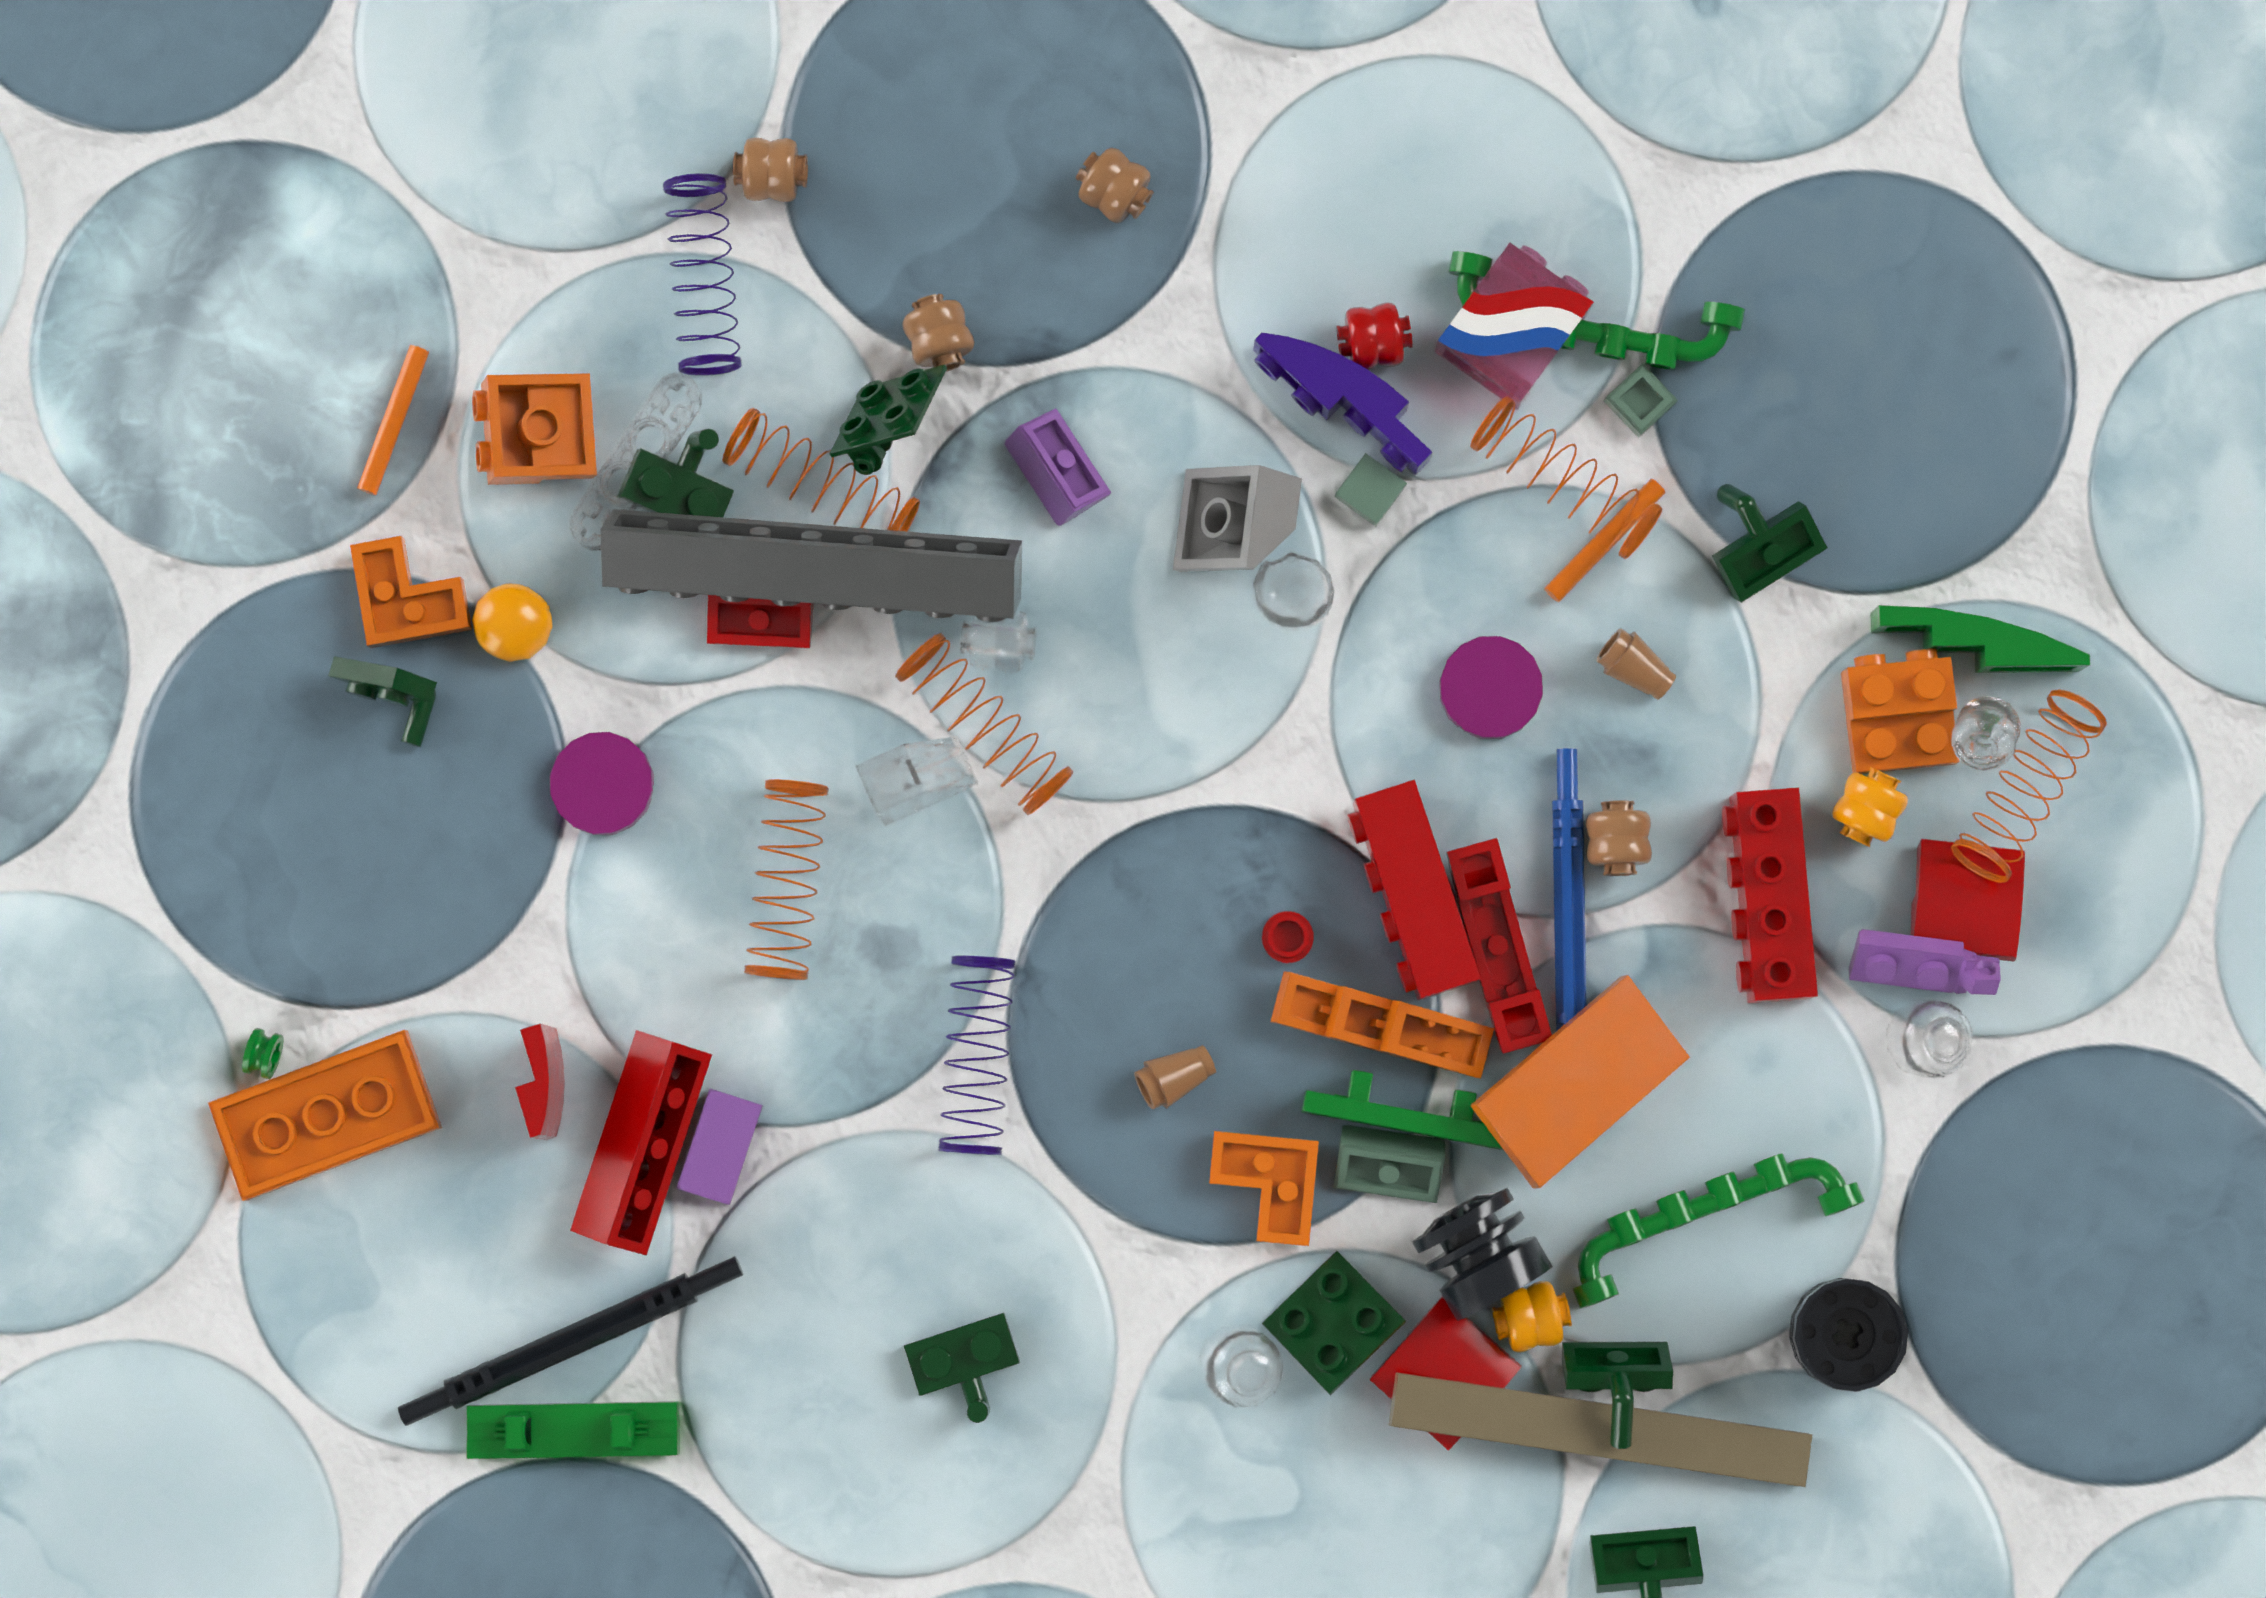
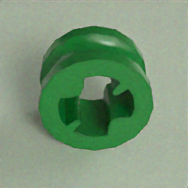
(262, 1053)

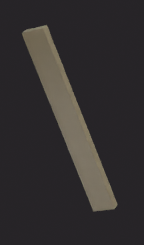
(1586, 1429)

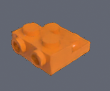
(535, 428)
(1900, 711)

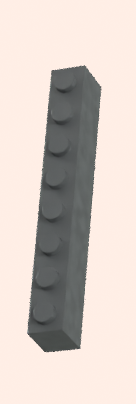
(812, 564)

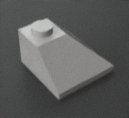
(1234, 517)

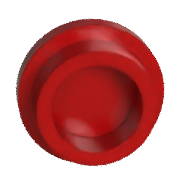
(1287, 937)

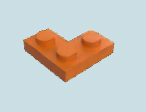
(395, 608)
(1281, 1170)

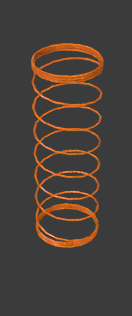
(909, 509)
(1640, 530)
(931, 647)
(802, 789)
(1989, 852)

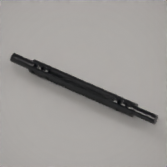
(570, 1341)

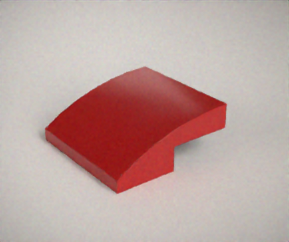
(759, 623)
(1965, 906)
(544, 1097)
(1447, 1351)

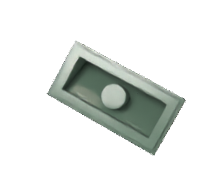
(1389, 1163)

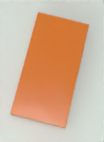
(1580, 1081)
(325, 1115)

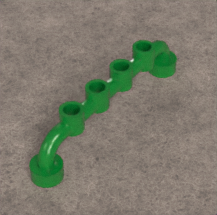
(1614, 339)
(1723, 1194)

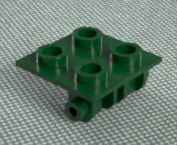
(885, 414)
(1334, 1322)

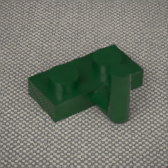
(676, 487)
(1768, 548)
(392, 686)
(962, 1358)
(1621, 1369)
(1646, 1560)

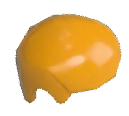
(512, 622)

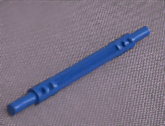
(1568, 890)

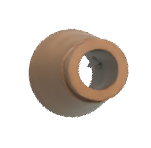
(1635, 664)
(1173, 1076)

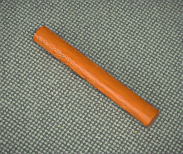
(393, 420)
(1600, 543)

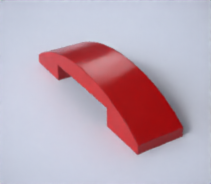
(1498, 945)

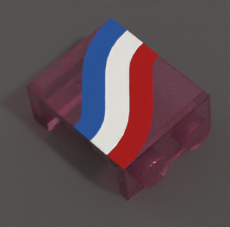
(1514, 323)

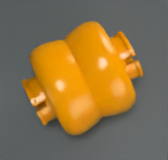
(1870, 807)
(1532, 1317)

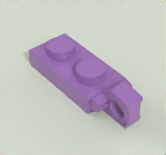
(1922, 964)

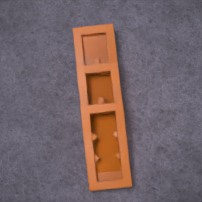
(1382, 1024)

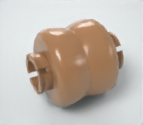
(770, 169)
(1114, 185)
(938, 332)
(1618, 838)

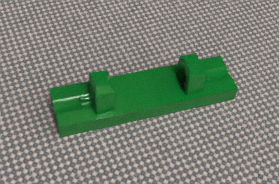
(1358, 1109)
(573, 1430)

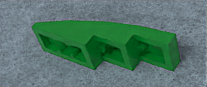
(1996, 644)

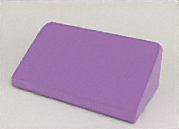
(1056, 467)
(719, 1146)

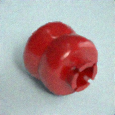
(1374, 336)

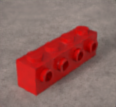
(1415, 890)
(1771, 895)
(641, 1143)

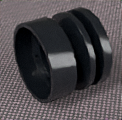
(1481, 1253)
(1877, 1345)

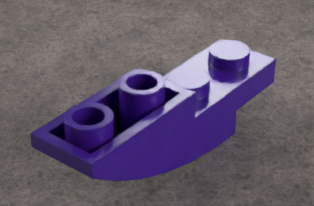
(1329, 380)

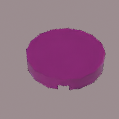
(1491, 687)
(601, 783)

